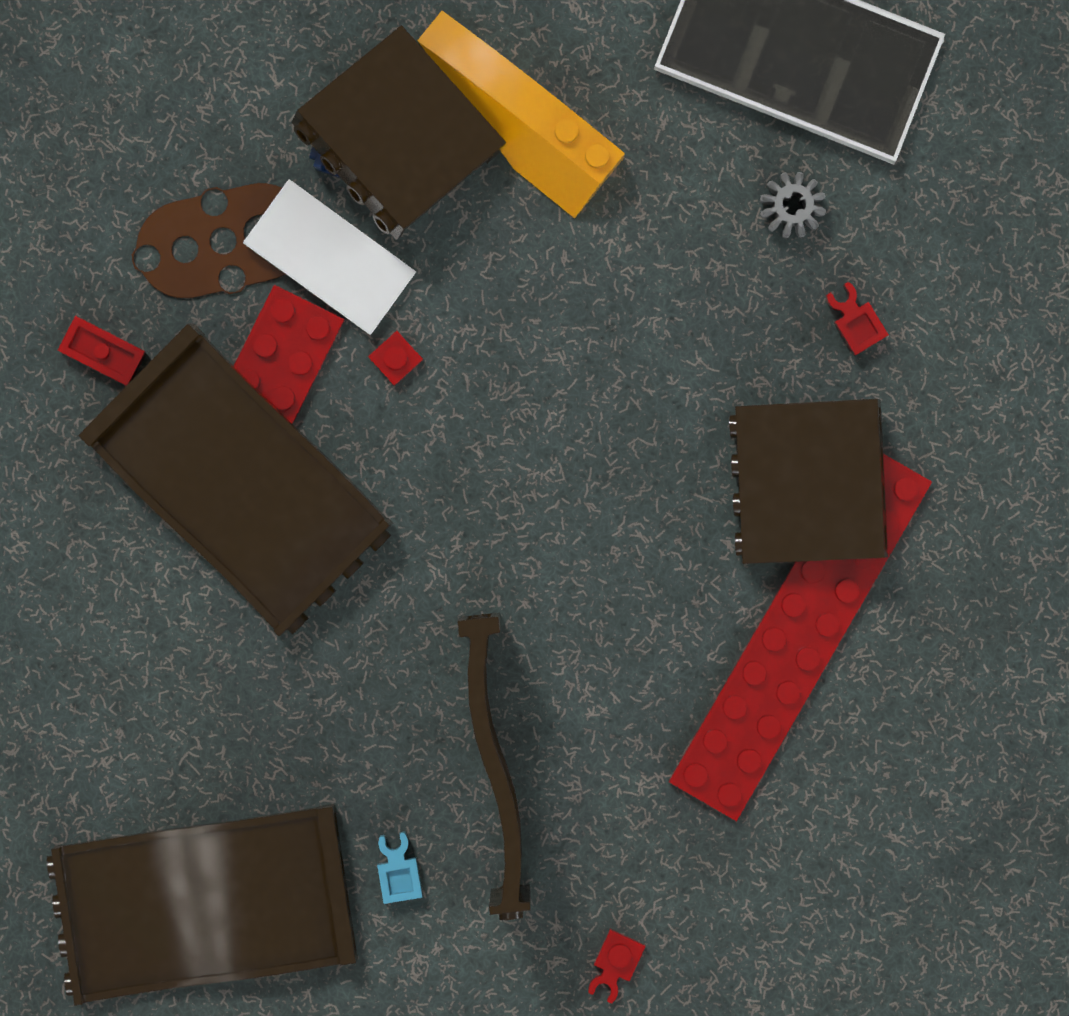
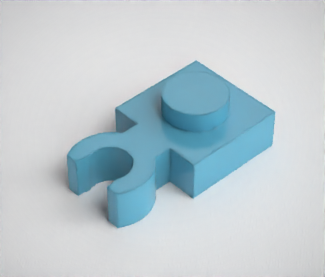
(399, 875)

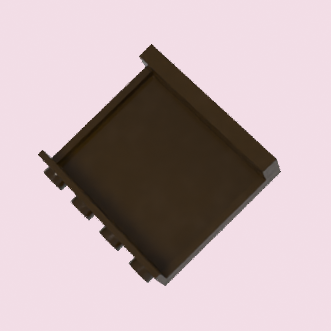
(397, 132)
(809, 481)

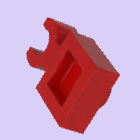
(859, 325)
(617, 959)

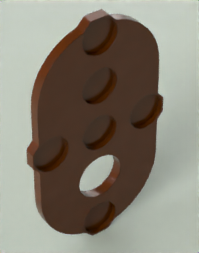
(188, 219)

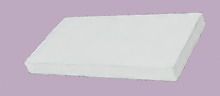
(329, 257)

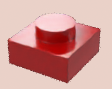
(395, 358)

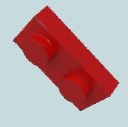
(102, 351)

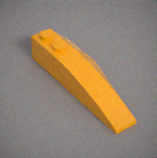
(542, 134)

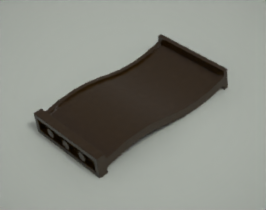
(237, 480)
(511, 897)
(202, 904)

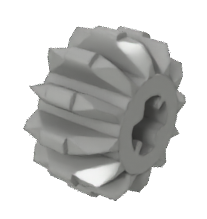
(801, 215)

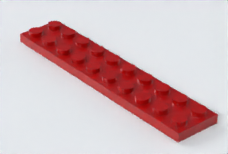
(786, 662)

